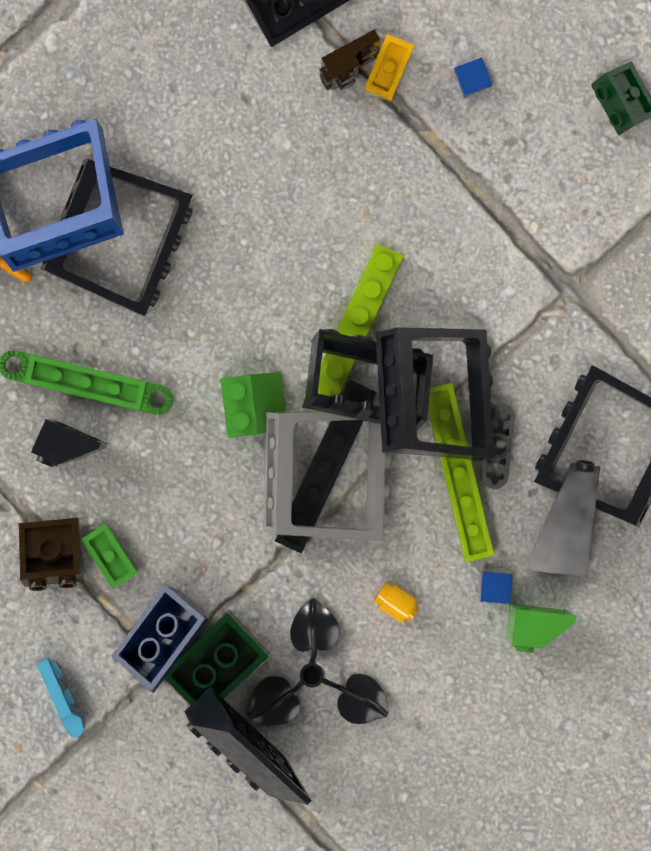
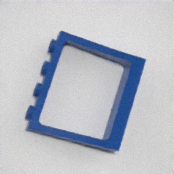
(72, 232)

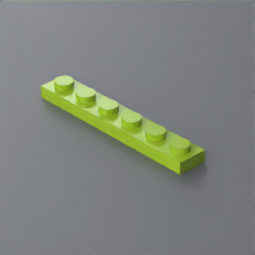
(360, 315)
(459, 475)

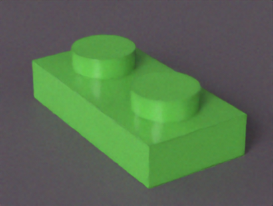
(109, 555)

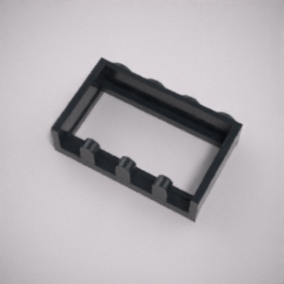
(360, 349)

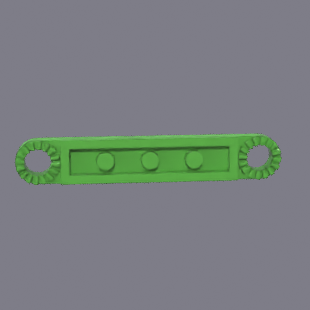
(85, 382)

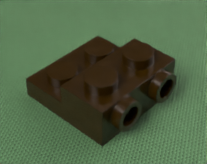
(342, 65)
(50, 553)

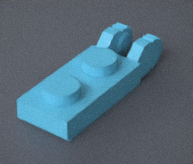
(61, 698)

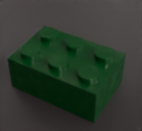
(217, 660)

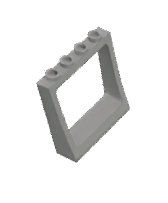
(280, 471)

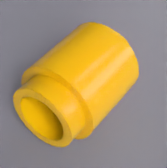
(396, 602)

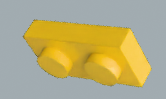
(389, 67)

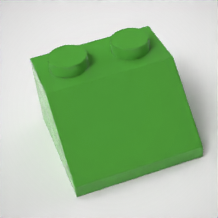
(248, 400)
(535, 626)

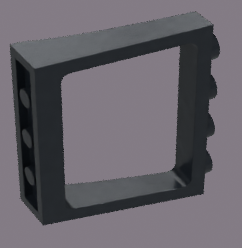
(170, 242)
(398, 393)
(558, 439)

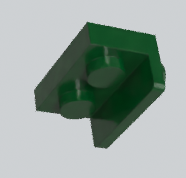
(623, 97)

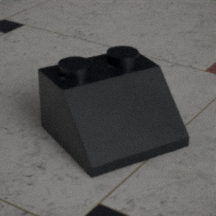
(63, 444)

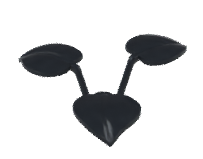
(315, 629)

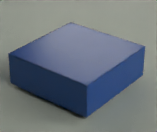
(472, 77)
(495, 587)

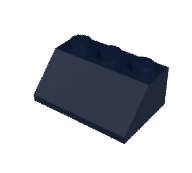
(160, 637)

